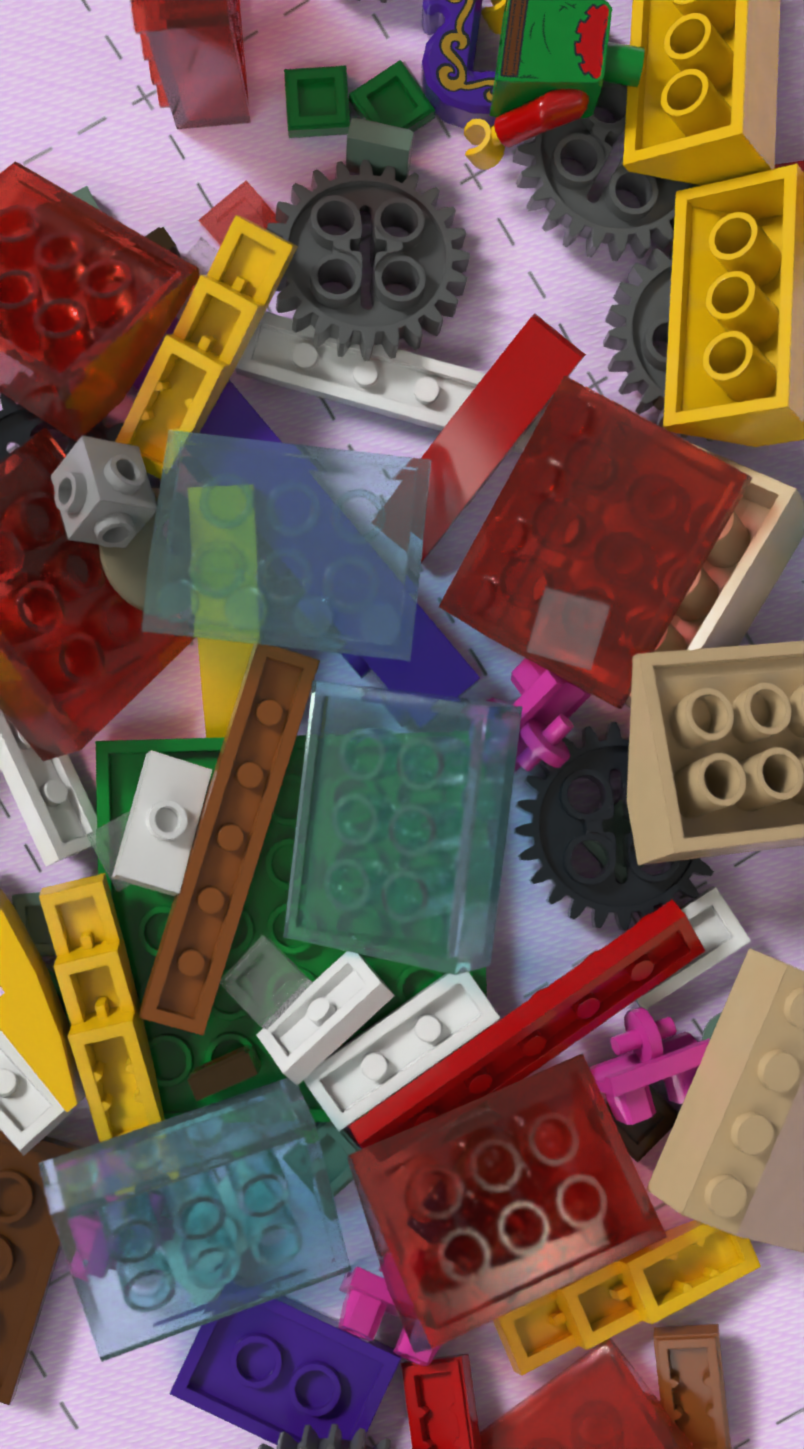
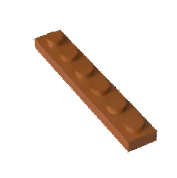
(229, 838)

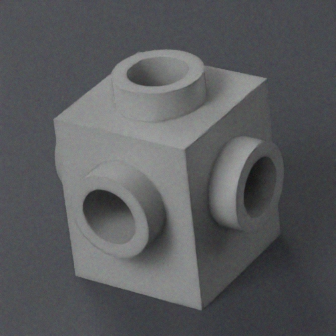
(103, 492)

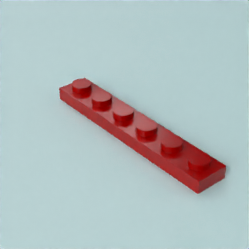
(542, 1025)

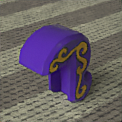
(449, 60)

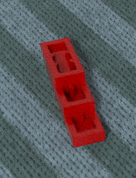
(493, 422)

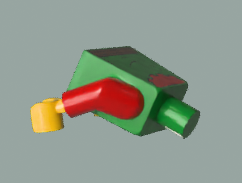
(547, 70)

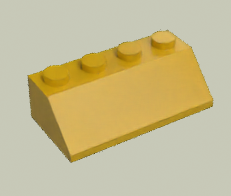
(703, 89)
(738, 310)

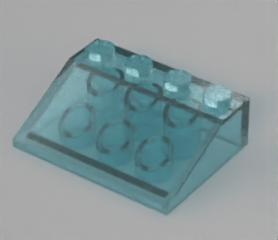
(287, 545)
(402, 825)
(196, 1217)

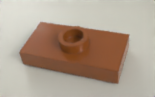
(693, 1382)

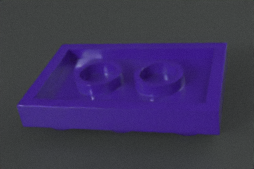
(285, 1370)

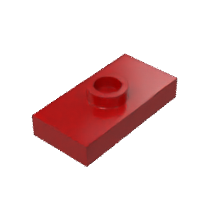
(441, 1404)

